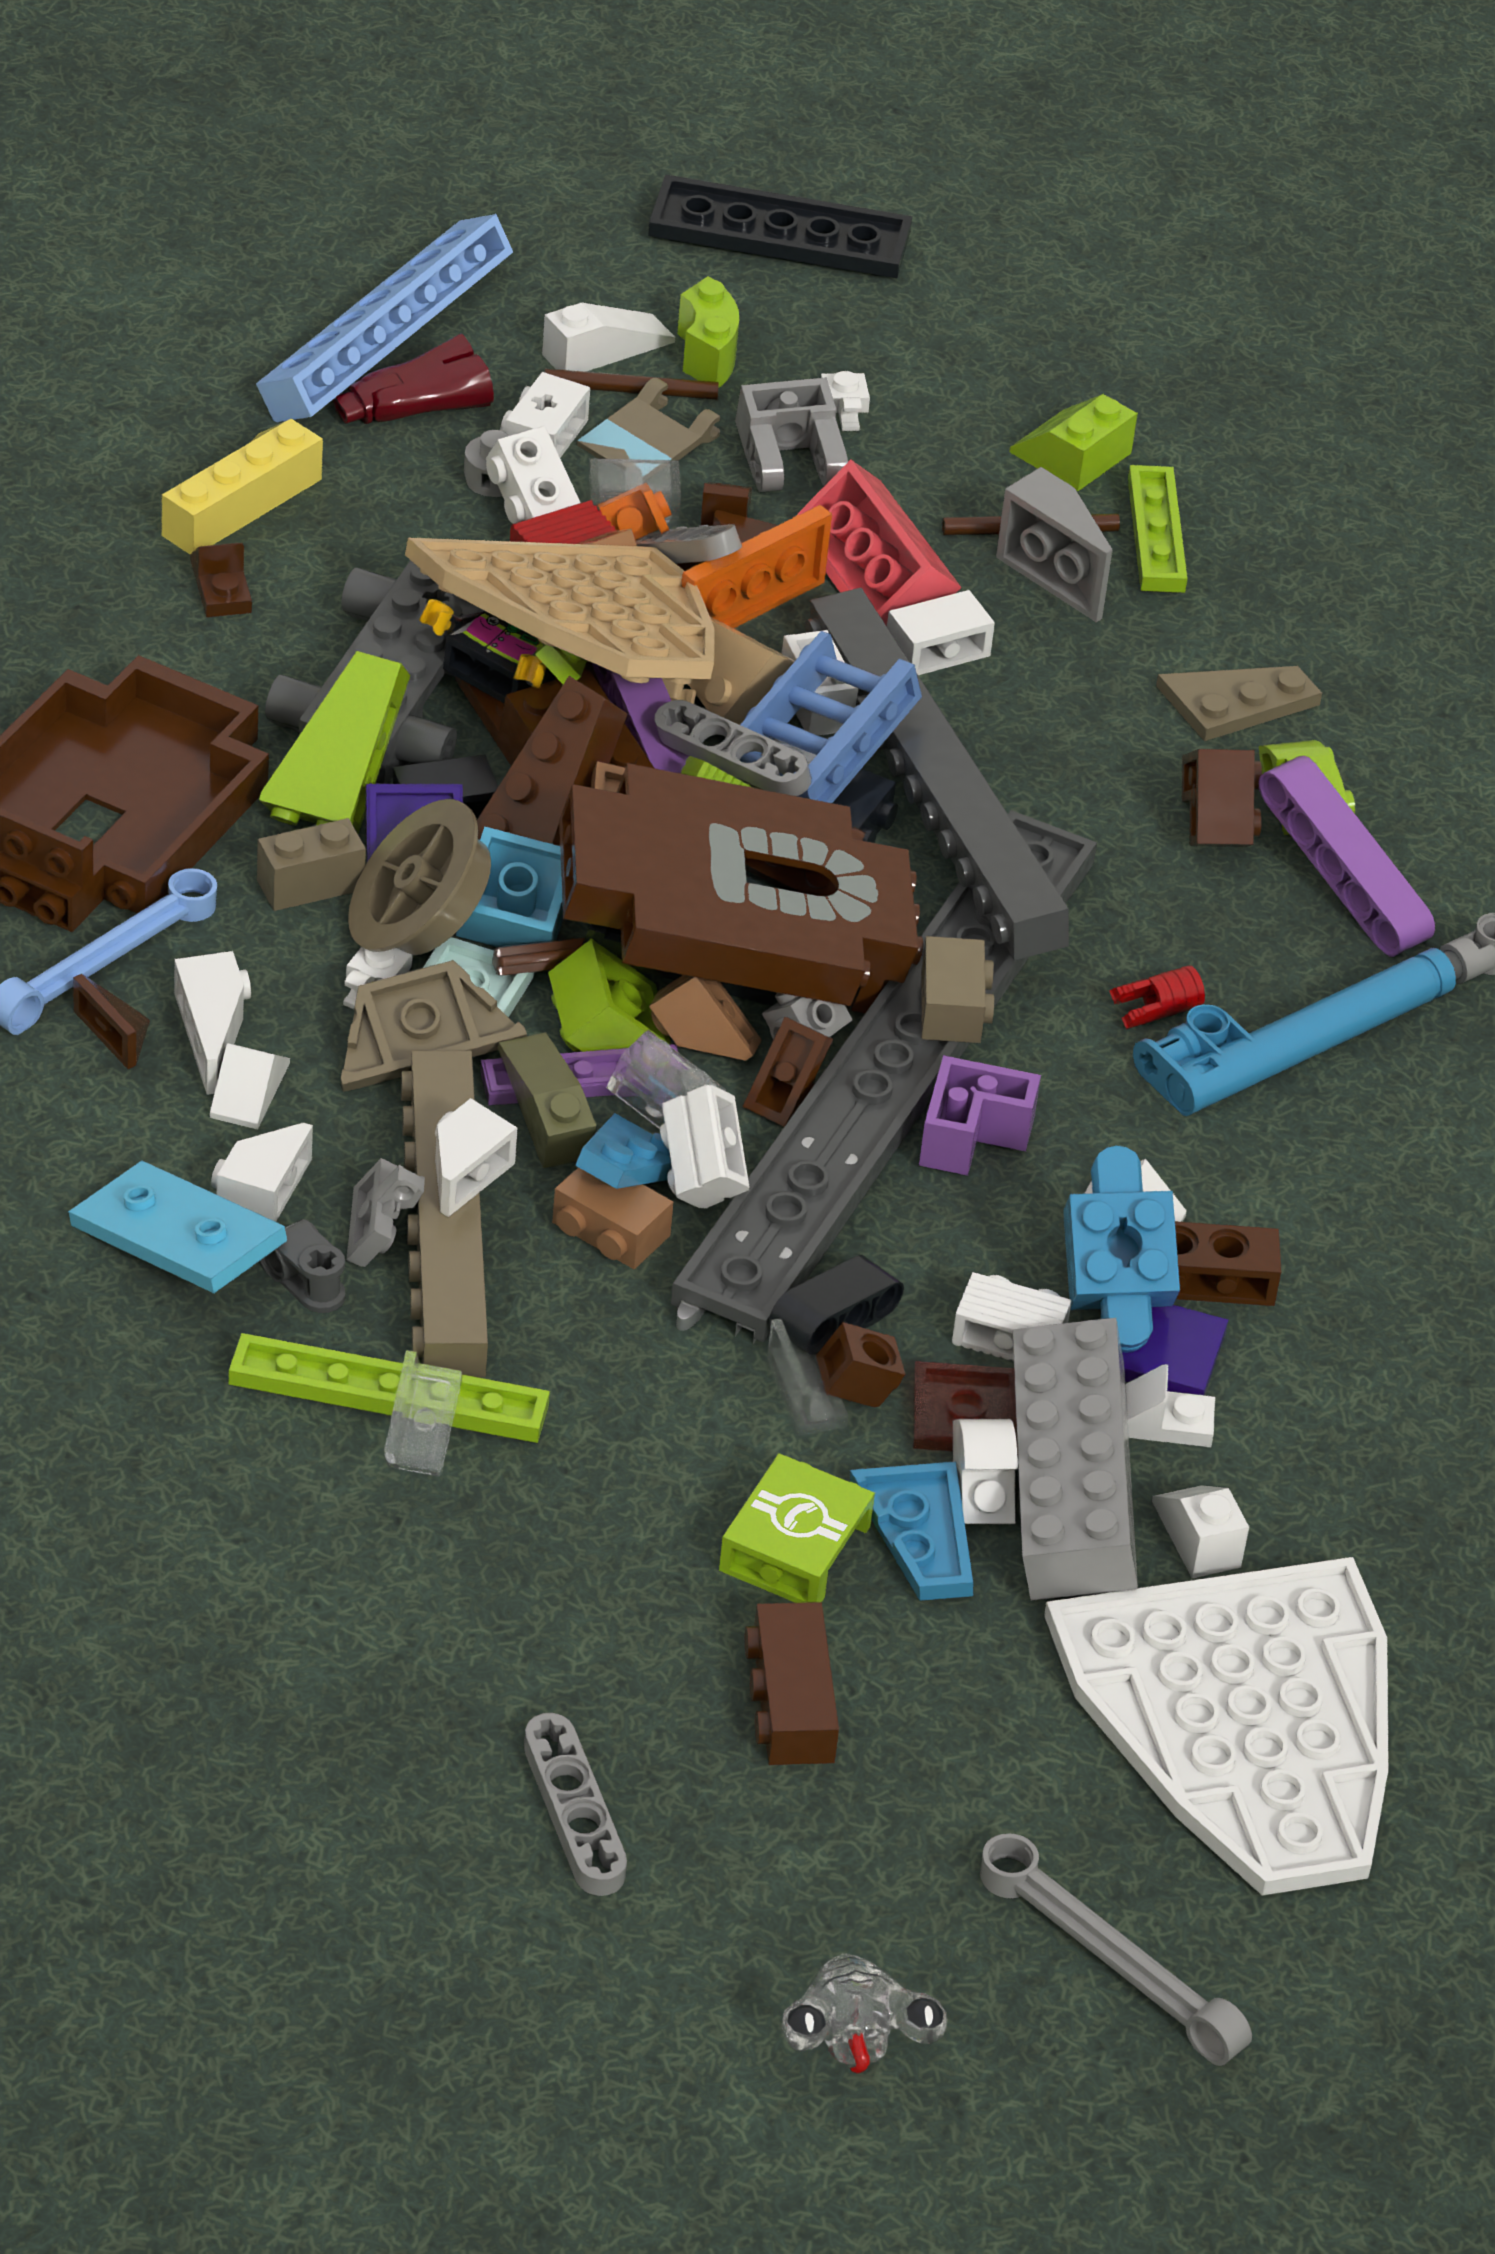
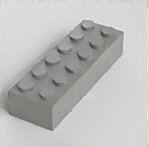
(1074, 1459)

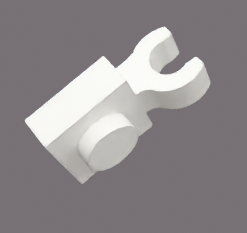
(849, 396)
(374, 966)

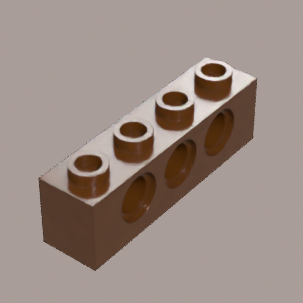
(1228, 1263)

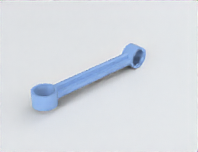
(24, 1002)

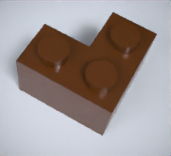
(1221, 797)

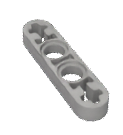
(694, 543)
(737, 743)
(578, 1803)

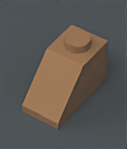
(703, 1018)

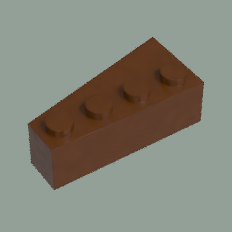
(560, 752)

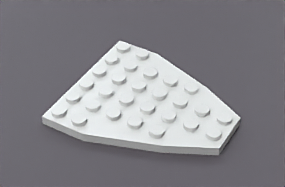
(1246, 1711)

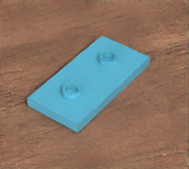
(178, 1226)

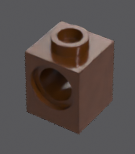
(860, 1365)

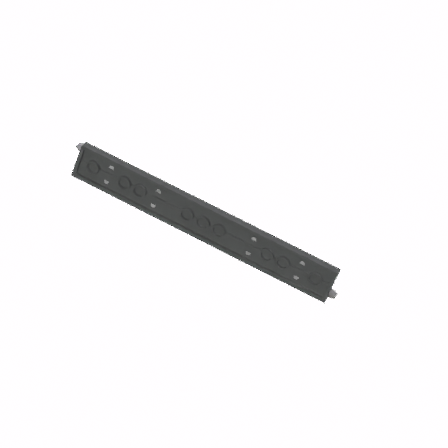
(849, 1123)

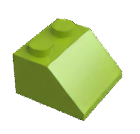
(1081, 441)
(601, 1000)

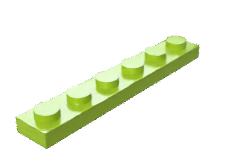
(373, 1386)

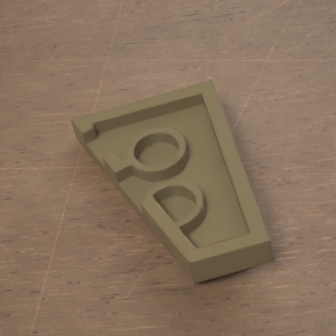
(1239, 698)

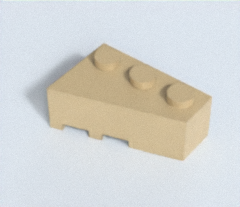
(740, 673)

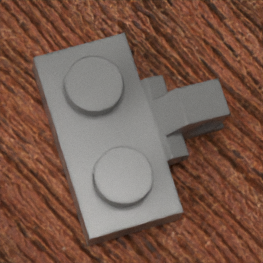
(375, 1205)

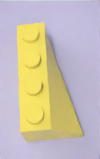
(242, 486)

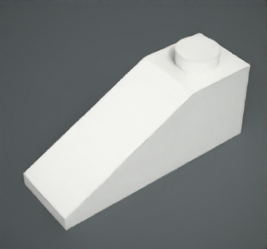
(598, 335)
(211, 1003)

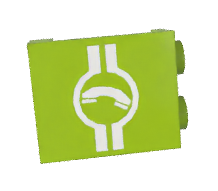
(794, 1529)

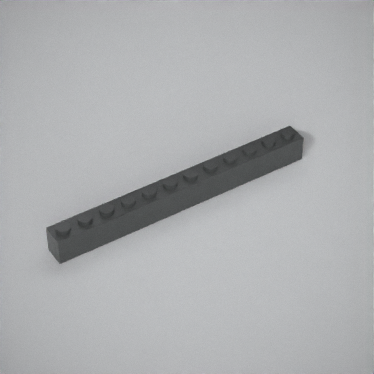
(952, 792)

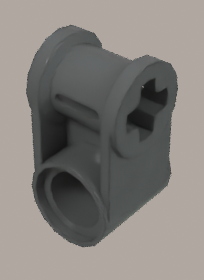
(308, 1268)

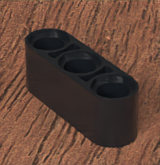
(847, 1293)

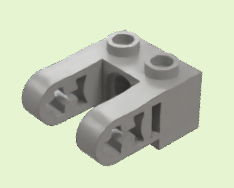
(788, 418)

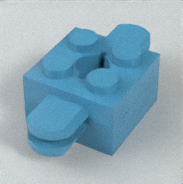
(1121, 1247)

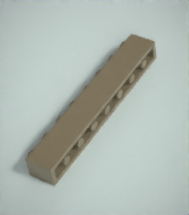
(448, 1248)

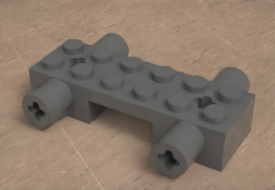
(395, 635)

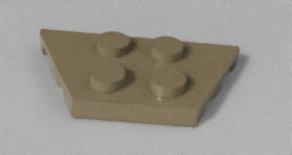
(420, 1012)

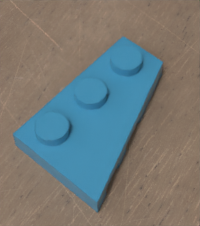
(625, 1155)

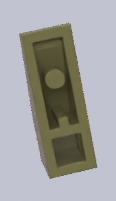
(548, 1098)

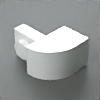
(986, 1469)

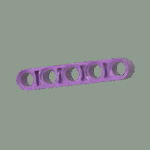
(641, 704)
(1346, 855)

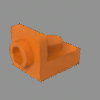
(638, 511)

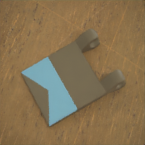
(646, 433)

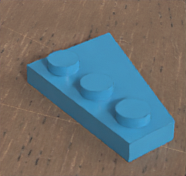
(922, 1525)

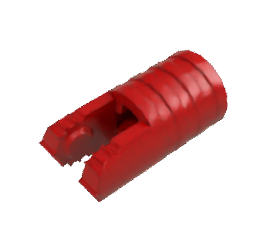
(1162, 995)

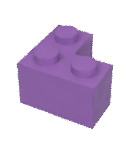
(976, 1105)

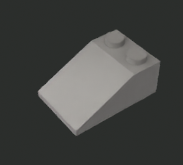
(1055, 541)

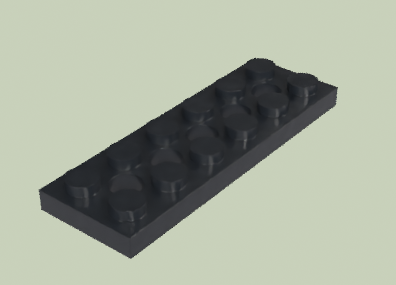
(761, 231)

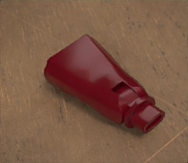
(434, 381)

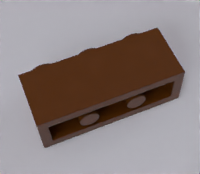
(792, 1683)

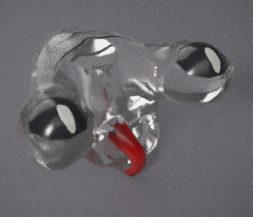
(855, 2008)

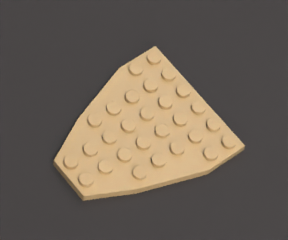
(591, 600)

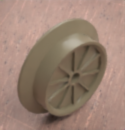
(421, 881)

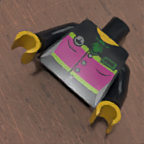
(487, 651)

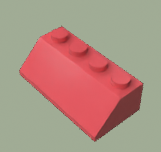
(878, 545)

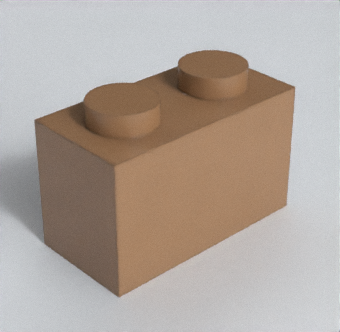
(619, 1222)

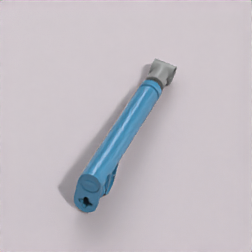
(1218, 1058)

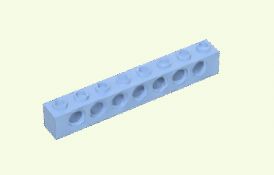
(384, 318)

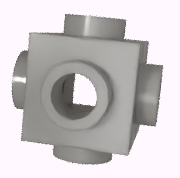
(816, 1014)

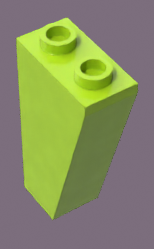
(340, 747)

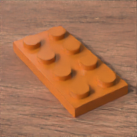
(766, 569)

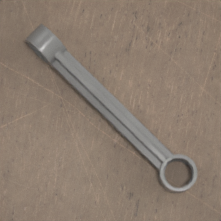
(1213, 2027)

